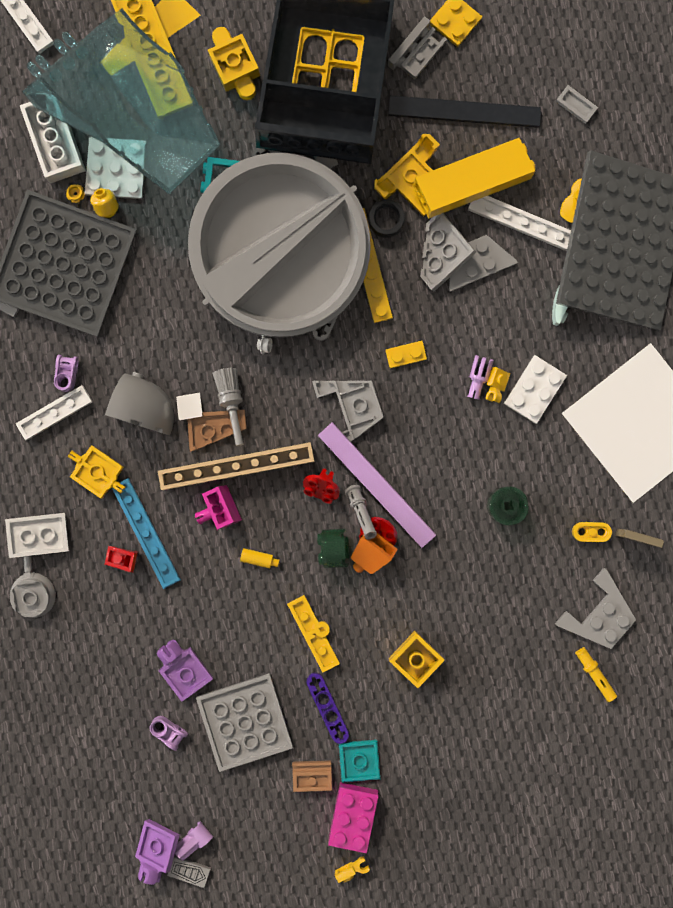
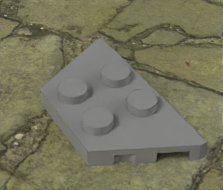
(485, 262)

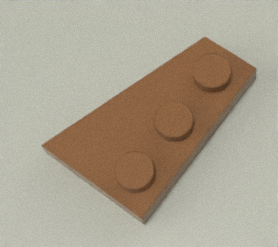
(212, 428)

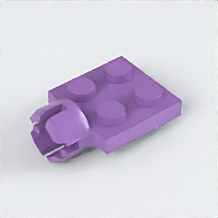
(182, 669)
(155, 851)

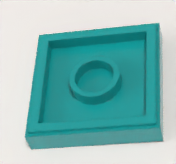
(359, 760)

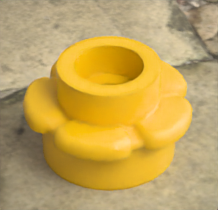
(75, 198)

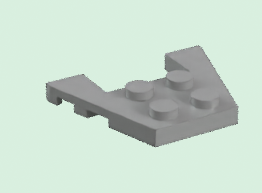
(358, 404)
(608, 619)

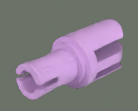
(478, 380)

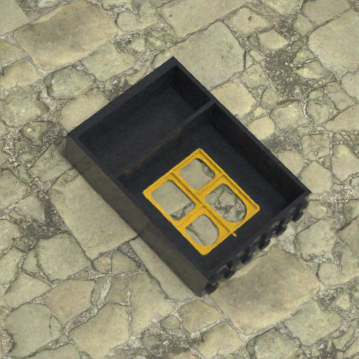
(322, 118)

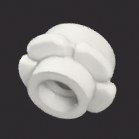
(264, 345)

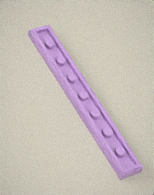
(377, 484)

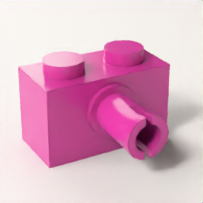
(220, 508)

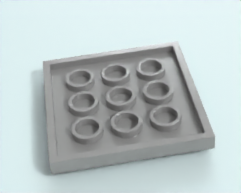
(244, 722)

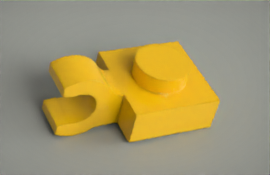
(497, 382)
(348, 871)

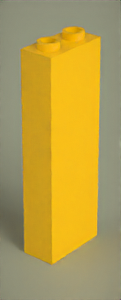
(474, 177)

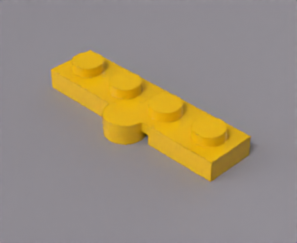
(314, 633)

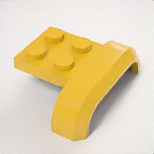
(403, 173)

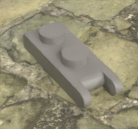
(422, 54)

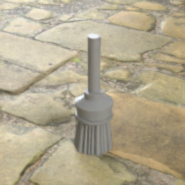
(230, 397)

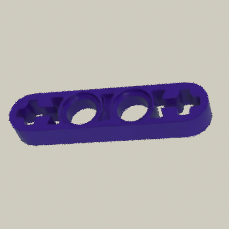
(328, 707)

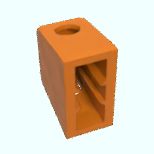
(372, 554)

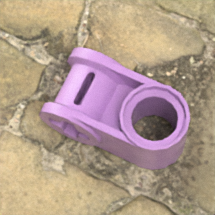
(65, 368)
(168, 733)

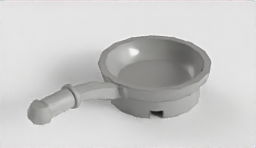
(32, 593)

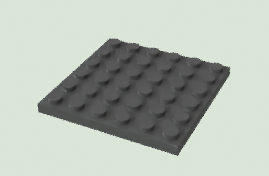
(63, 263)

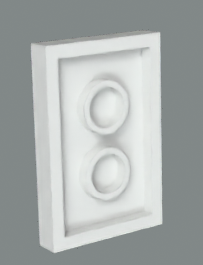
(535, 389)
(36, 535)

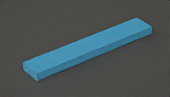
(147, 534)

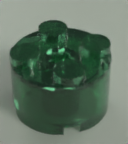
(518, 505)
(333, 548)

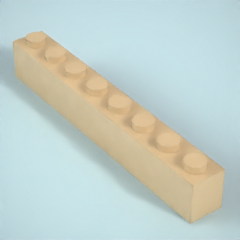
(236, 466)

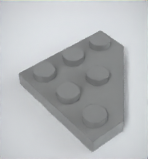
(443, 251)

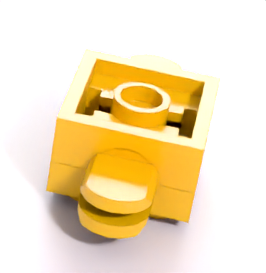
(234, 63)

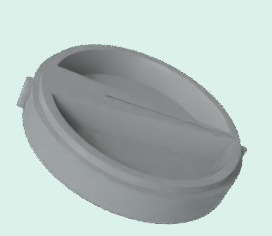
(279, 244)

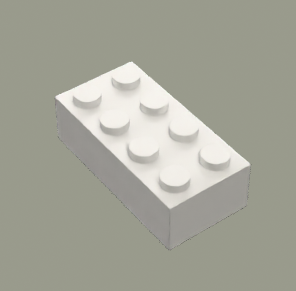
(53, 144)

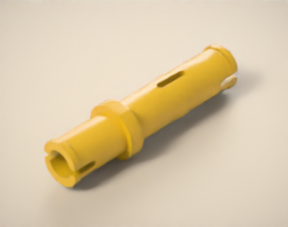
(592, 668)

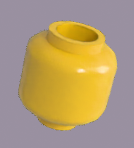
(104, 203)

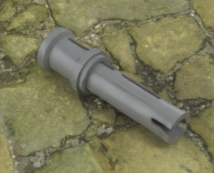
(359, 505)

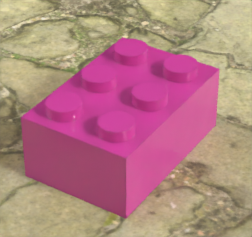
(353, 817)

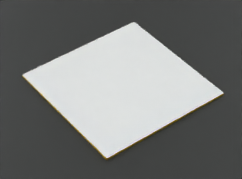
(630, 422)

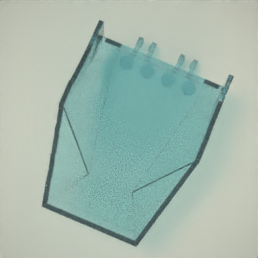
(127, 98)

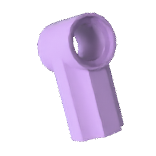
(194, 839)

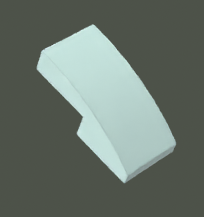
(559, 312)

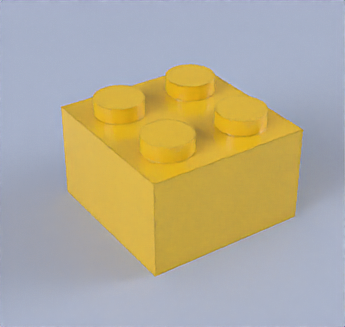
(416, 659)

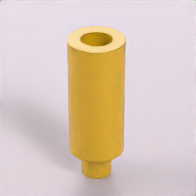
(258, 558)

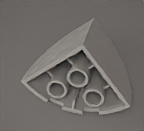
(141, 404)

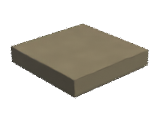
(641, 538)

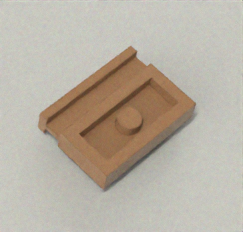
(312, 776)

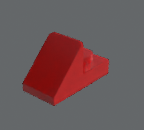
(121, 558)

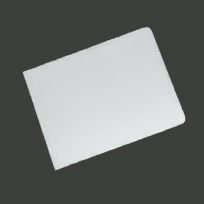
(189, 406)

